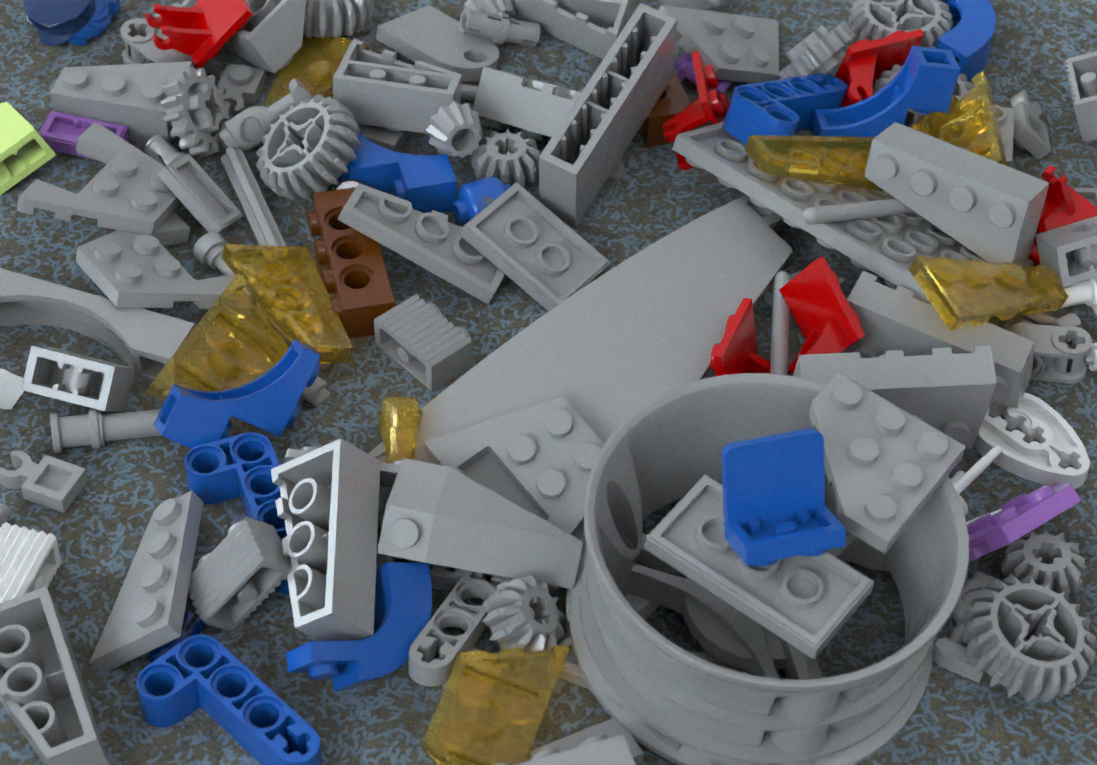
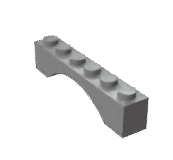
(135, 334)

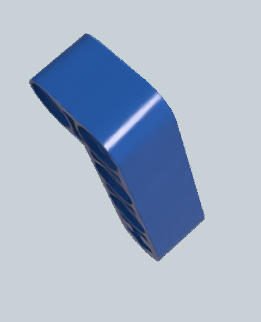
(781, 105)
(237, 469)
(206, 676)

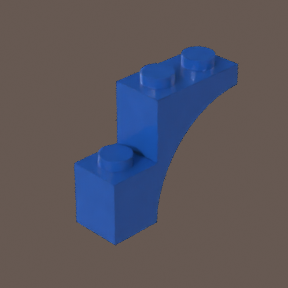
(922, 85)
(416, 178)
(267, 402)

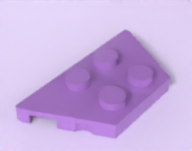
(1019, 517)

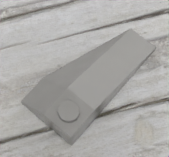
(270, 34)
(460, 524)

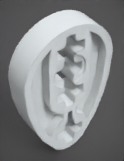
(1034, 460)

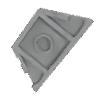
(736, 45)

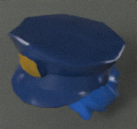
(70, 19)

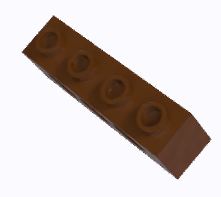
(353, 265)

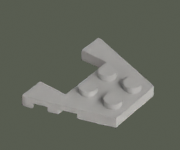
(121, 195)
(142, 274)
(539, 447)

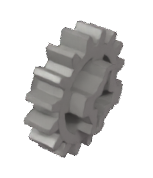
(817, 52)
(196, 111)

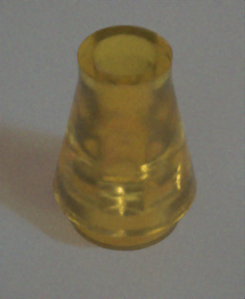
(399, 426)

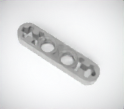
(451, 613)

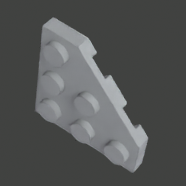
(878, 460)

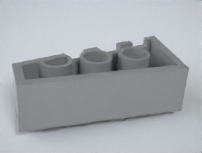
(960, 192)
(904, 323)
(331, 539)
(44, 685)

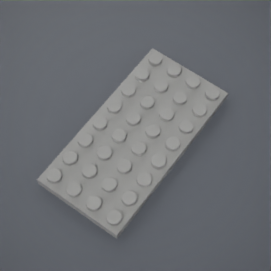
(874, 244)

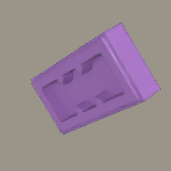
(64, 129)

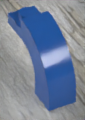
(970, 34)
(400, 615)

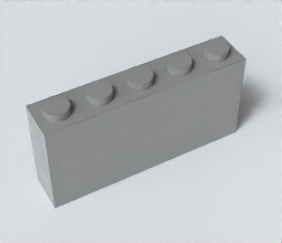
(607, 114)

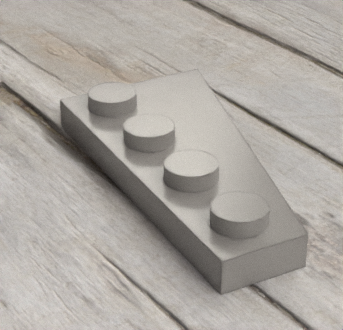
(422, 239)
(156, 586)

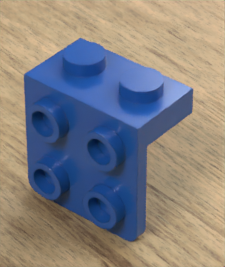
(778, 498)

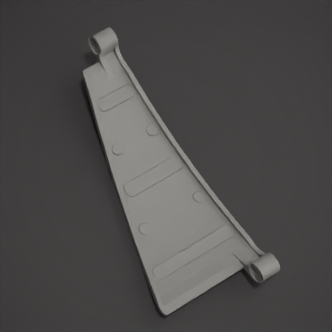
(619, 336)

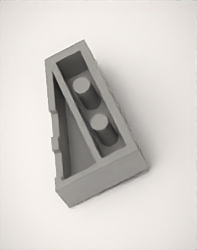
(582, 23)
(393, 92)
(118, 95)
(522, 103)

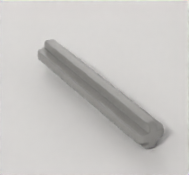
(251, 198)

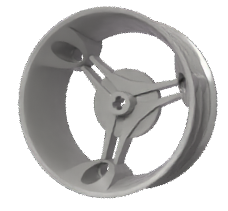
(704, 706)

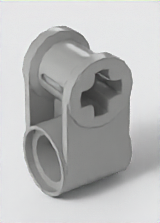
(141, 47)
(1052, 353)

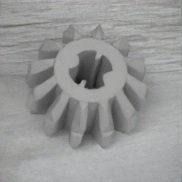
(508, 158)
(1046, 559)
(523, 615)

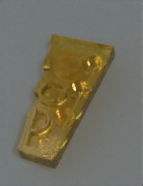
(292, 295)

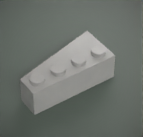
(936, 388)

